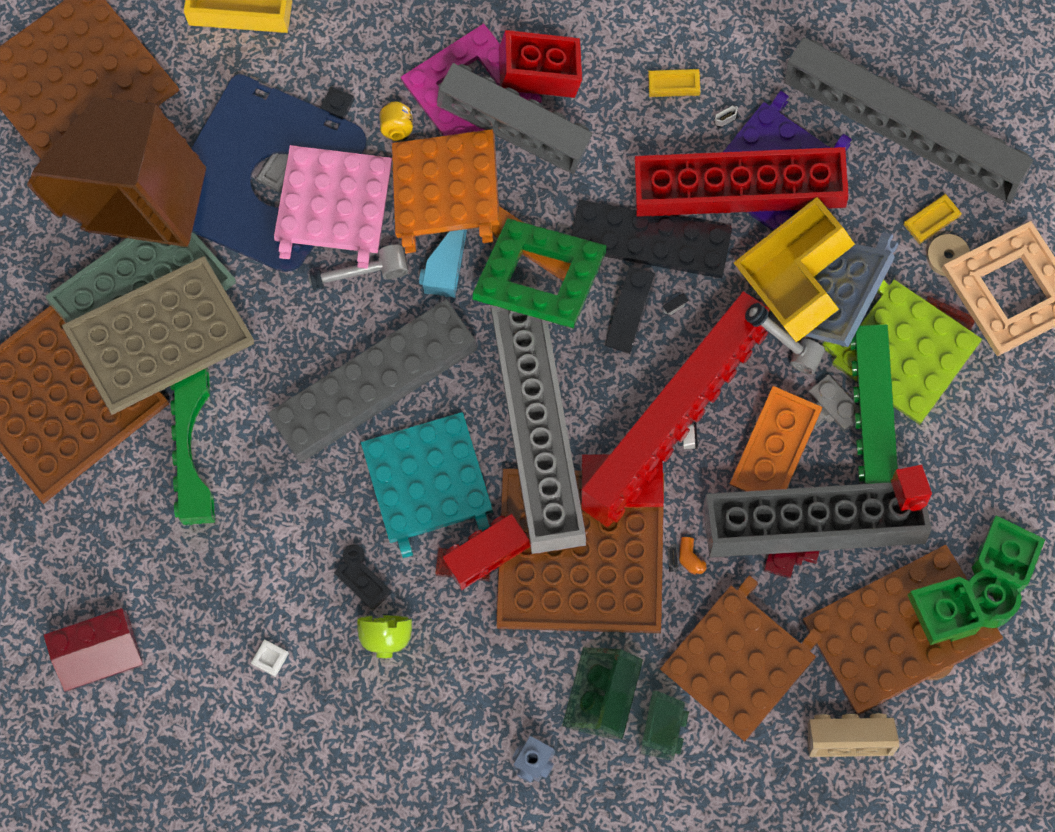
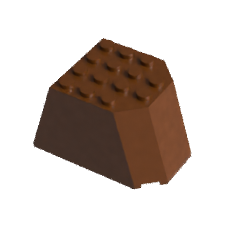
(123, 174)

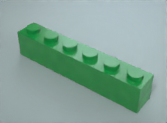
(875, 404)

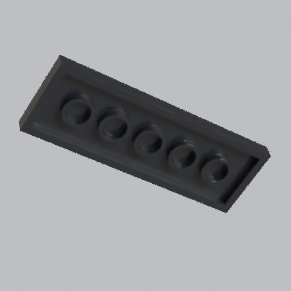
(654, 239)

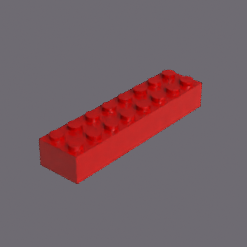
(740, 181)

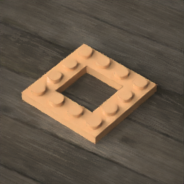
(966, 274)

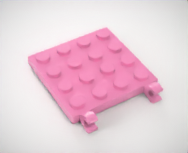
(333, 201)

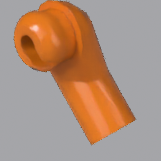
(688, 559)

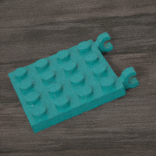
(427, 479)

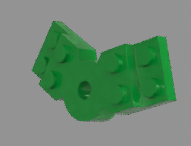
(1000, 570)

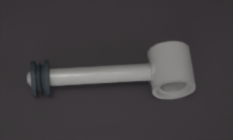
(390, 262)
(805, 354)

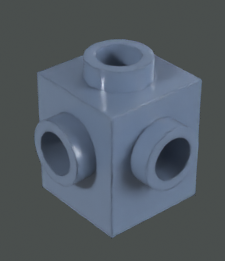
(533, 750)

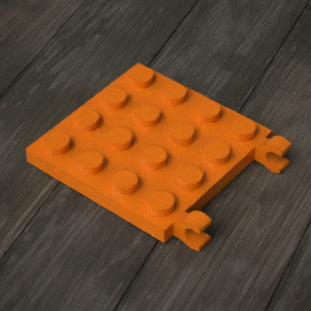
(445, 186)

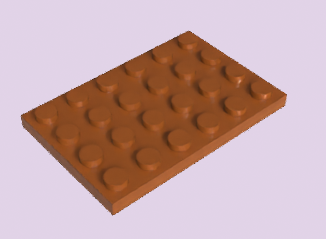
(877, 640)

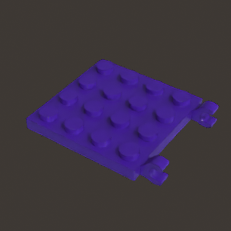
(774, 131)

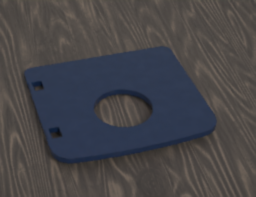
(231, 146)

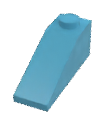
(444, 266)

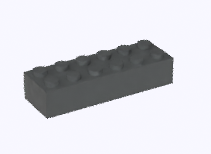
(514, 118)

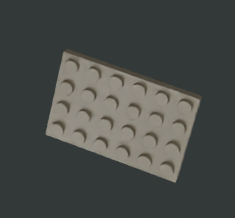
(157, 335)

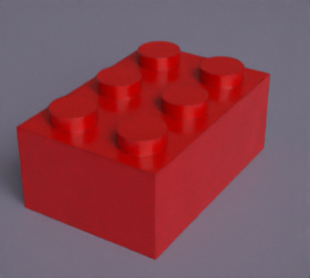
(540, 63)

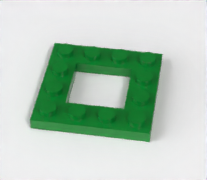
(561, 309)

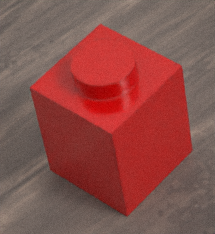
(911, 488)

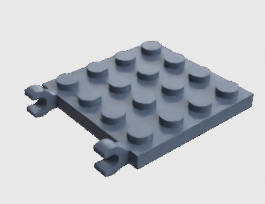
(852, 286)

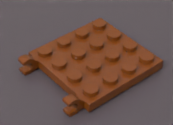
(739, 661)

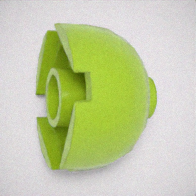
(384, 634)

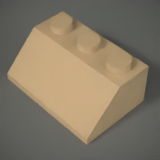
(852, 736)

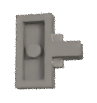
(835, 402)

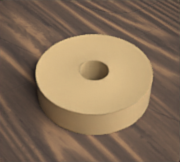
(942, 244)

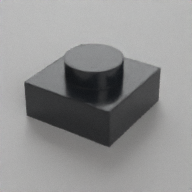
(337, 102)

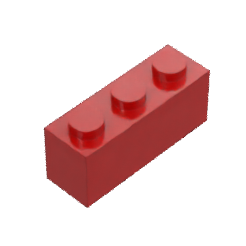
(486, 551)

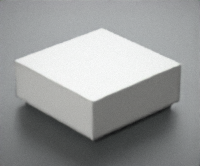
(269, 658)

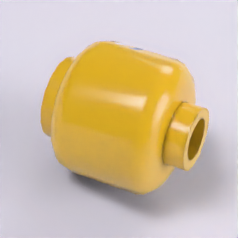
(396, 121)

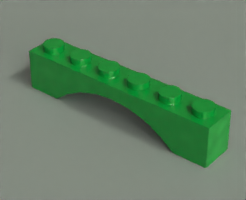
(194, 498)

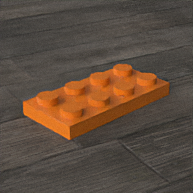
(776, 442)

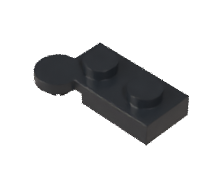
(361, 578)

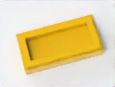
(674, 83)
(932, 219)

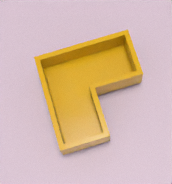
(240, 14)
(785, 266)

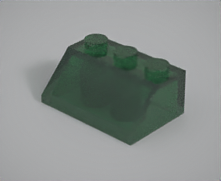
(603, 692)

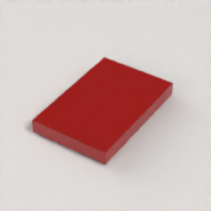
(651, 494)

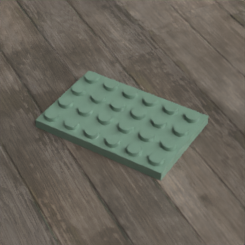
(126, 269)

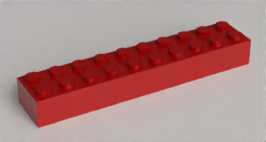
(672, 414)

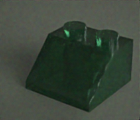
(663, 727)

